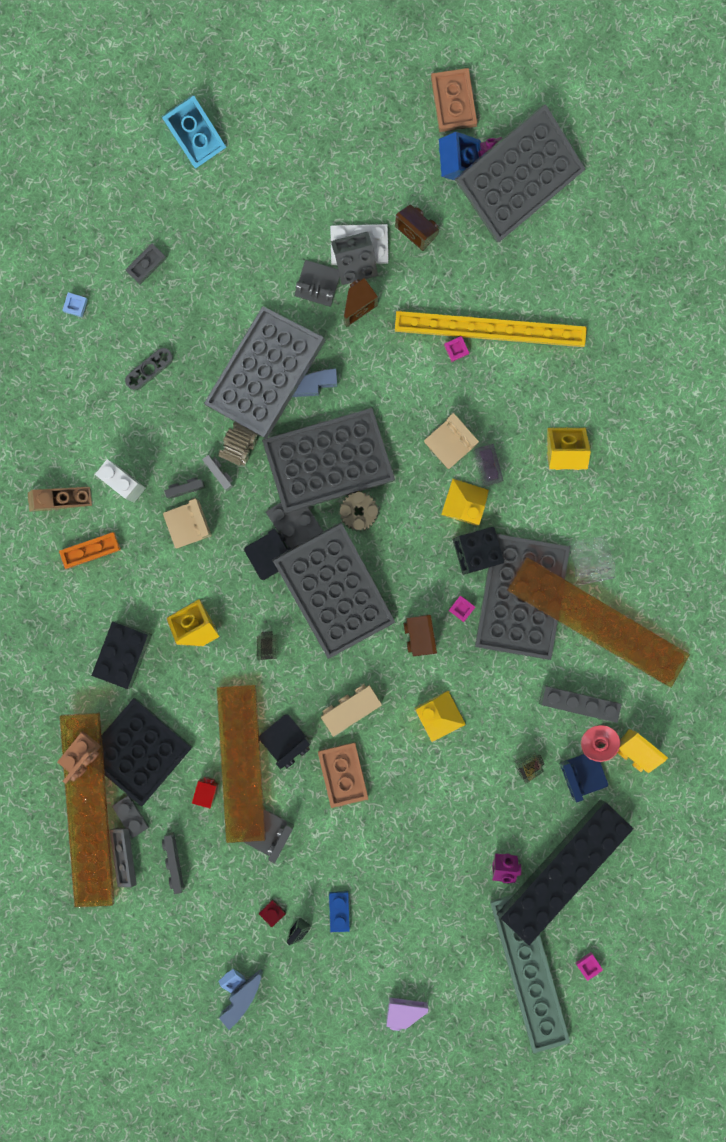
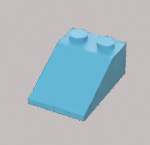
(193, 131)

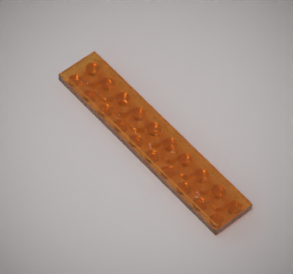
(598, 622)
(88, 818)

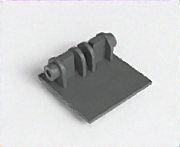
(317, 283)

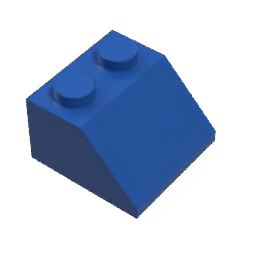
(457, 153)

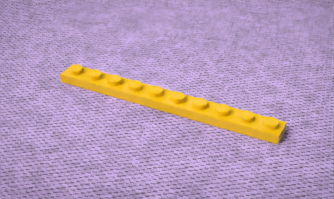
(490, 329)

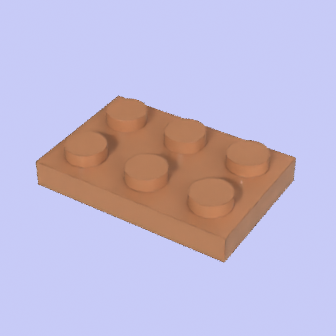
(453, 100)
(343, 775)

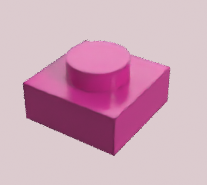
(456, 349)
(461, 608)
(589, 966)

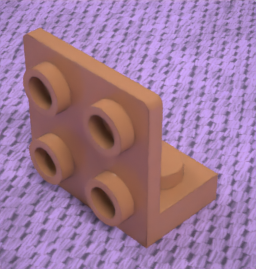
(78, 756)

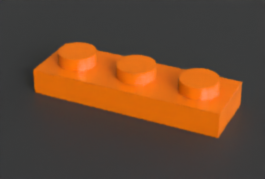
(89, 550)

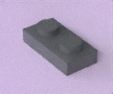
(145, 263)
(177, 490)
(130, 816)

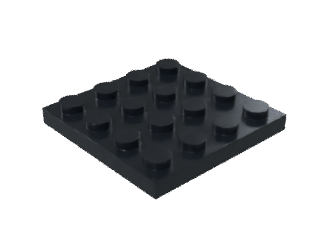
(141, 751)

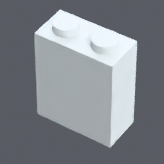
(120, 481)

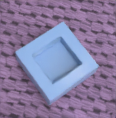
(75, 304)
(232, 980)

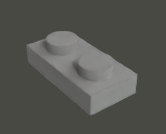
(224, 479)

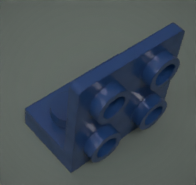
(583, 776)

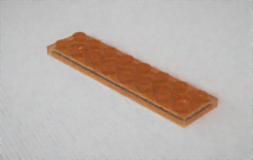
(241, 764)

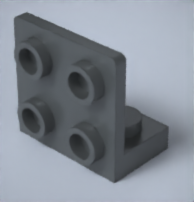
(355, 258)
(277, 833)

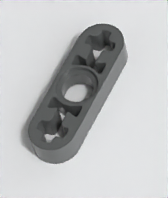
(157, 357)

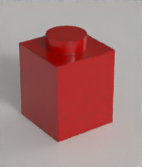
(205, 792)

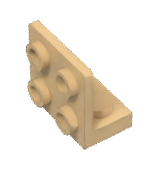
(451, 441)
(187, 524)

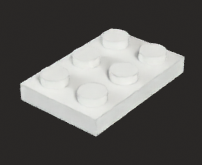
(377, 233)

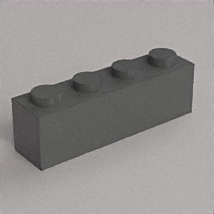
(580, 703)

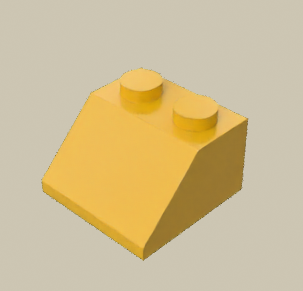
(568, 448)
(640, 751)

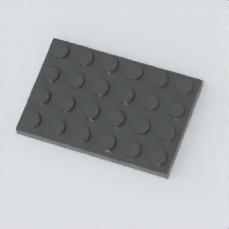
(520, 173)
(264, 372)
(328, 460)
(334, 590)
(506, 620)

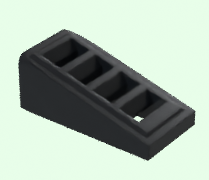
(298, 931)

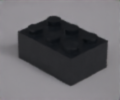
(121, 655)

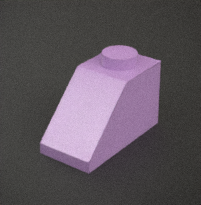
(404, 1013)

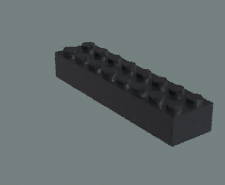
(564, 871)

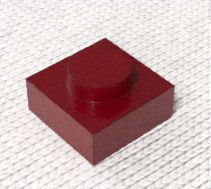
(272, 913)

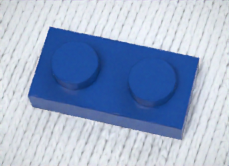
(339, 911)

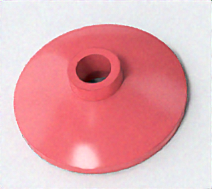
(600, 735)

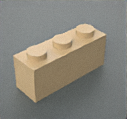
(350, 709)

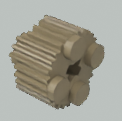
(238, 444)
(358, 522)

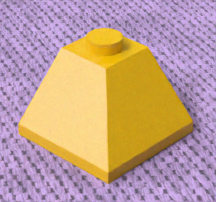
(465, 502)
(192, 625)
(440, 716)

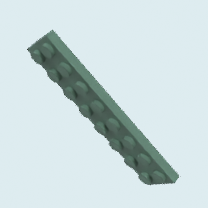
(532, 986)

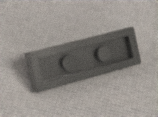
(123, 857)
(172, 863)

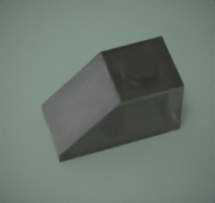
(267, 646)
(529, 766)

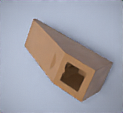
(59, 498)

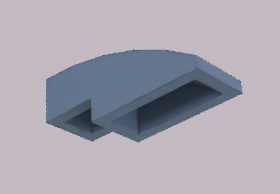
(313, 381)
(240, 1000)

